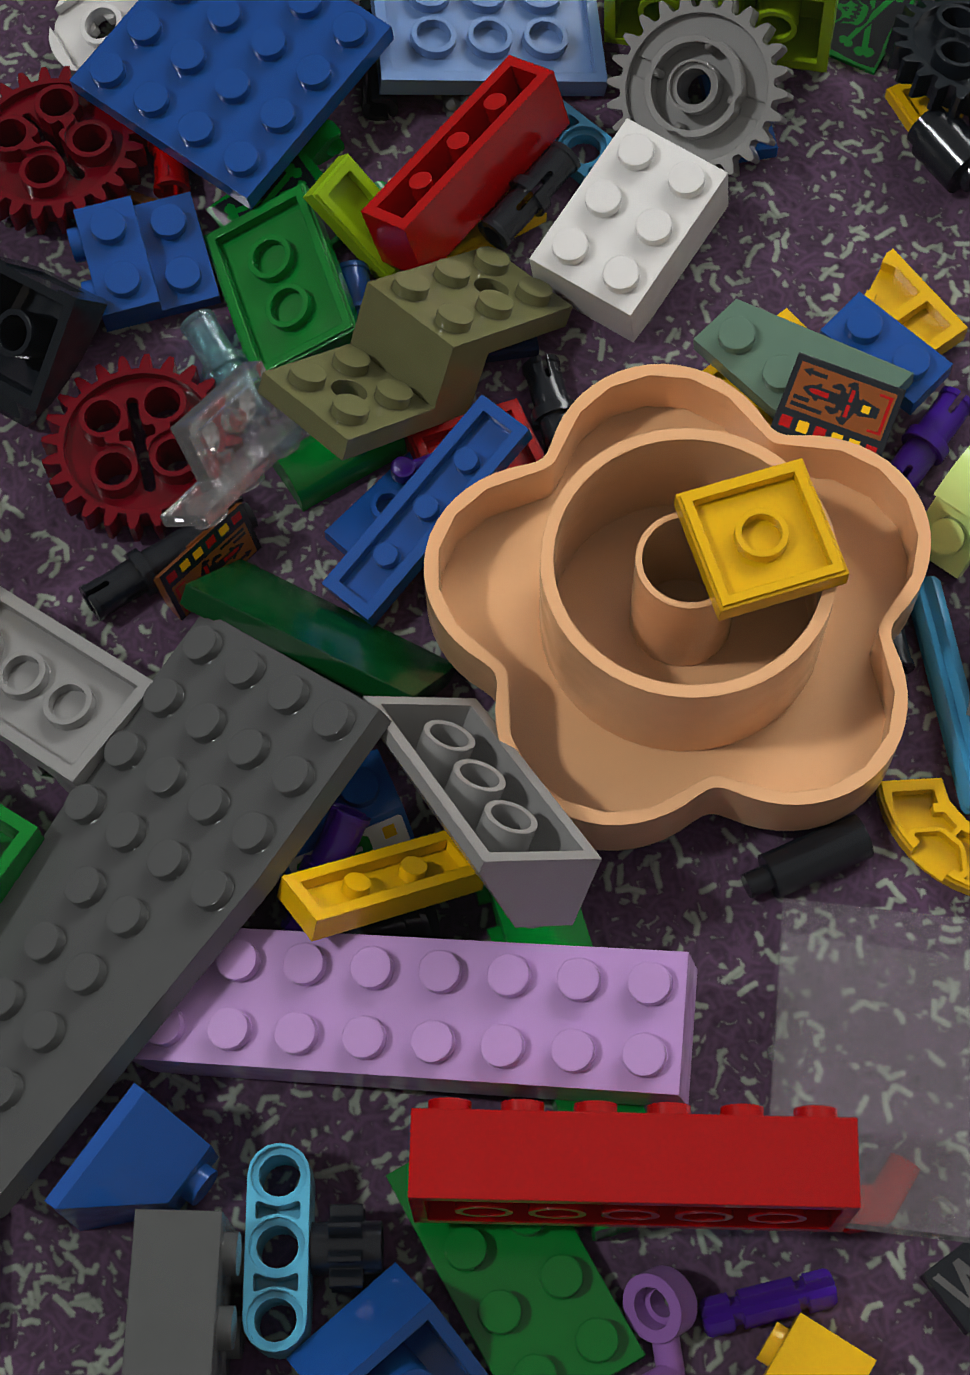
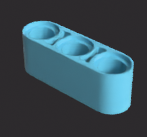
(267, 1218)

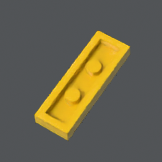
(377, 885)

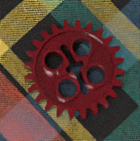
(32, 171)
(86, 459)

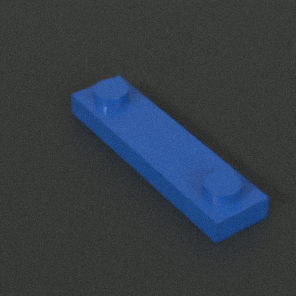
(396, 541)

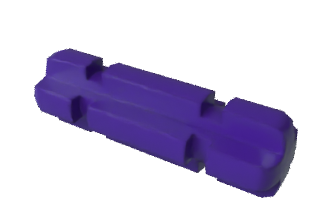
(768, 1302)

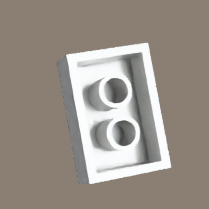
(631, 229)

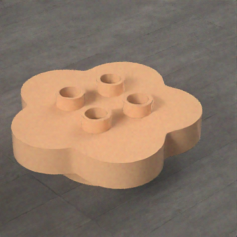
(603, 653)

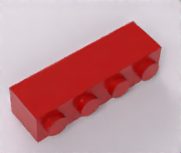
(466, 165)

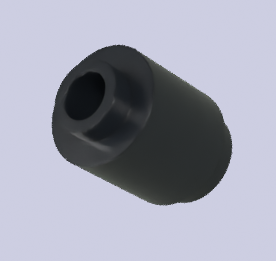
(943, 148)

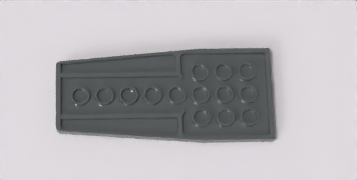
(159, 872)

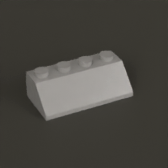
(491, 807)

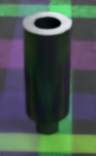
(810, 858)

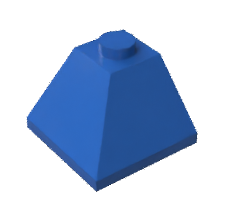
(135, 1162)

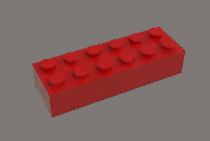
(633, 1166)

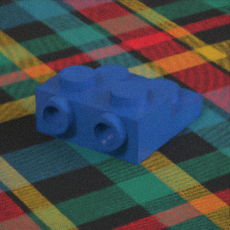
(144, 258)

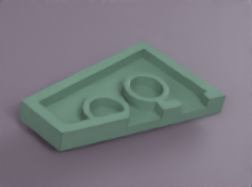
(761, 349)

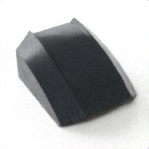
(42, 336)

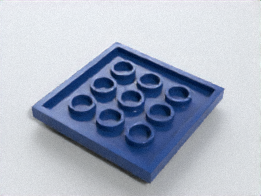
(232, 80)

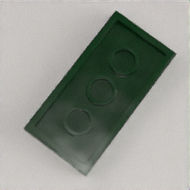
(317, 633)

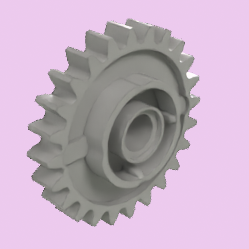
(712, 44)

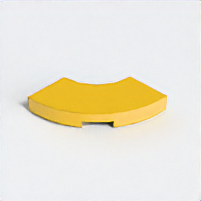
(928, 829)

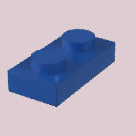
(877, 333)

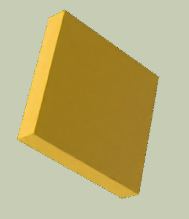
(761, 539)

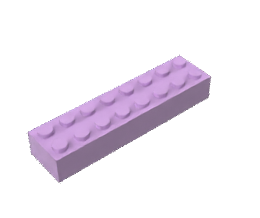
(438, 1017)

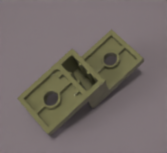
(414, 351)

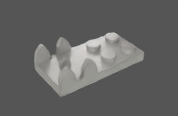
(60, 694)

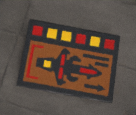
(837, 404)
(209, 551)

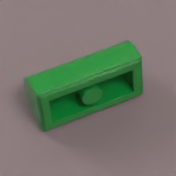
(317, 473)

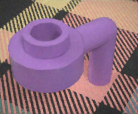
(657, 1322)

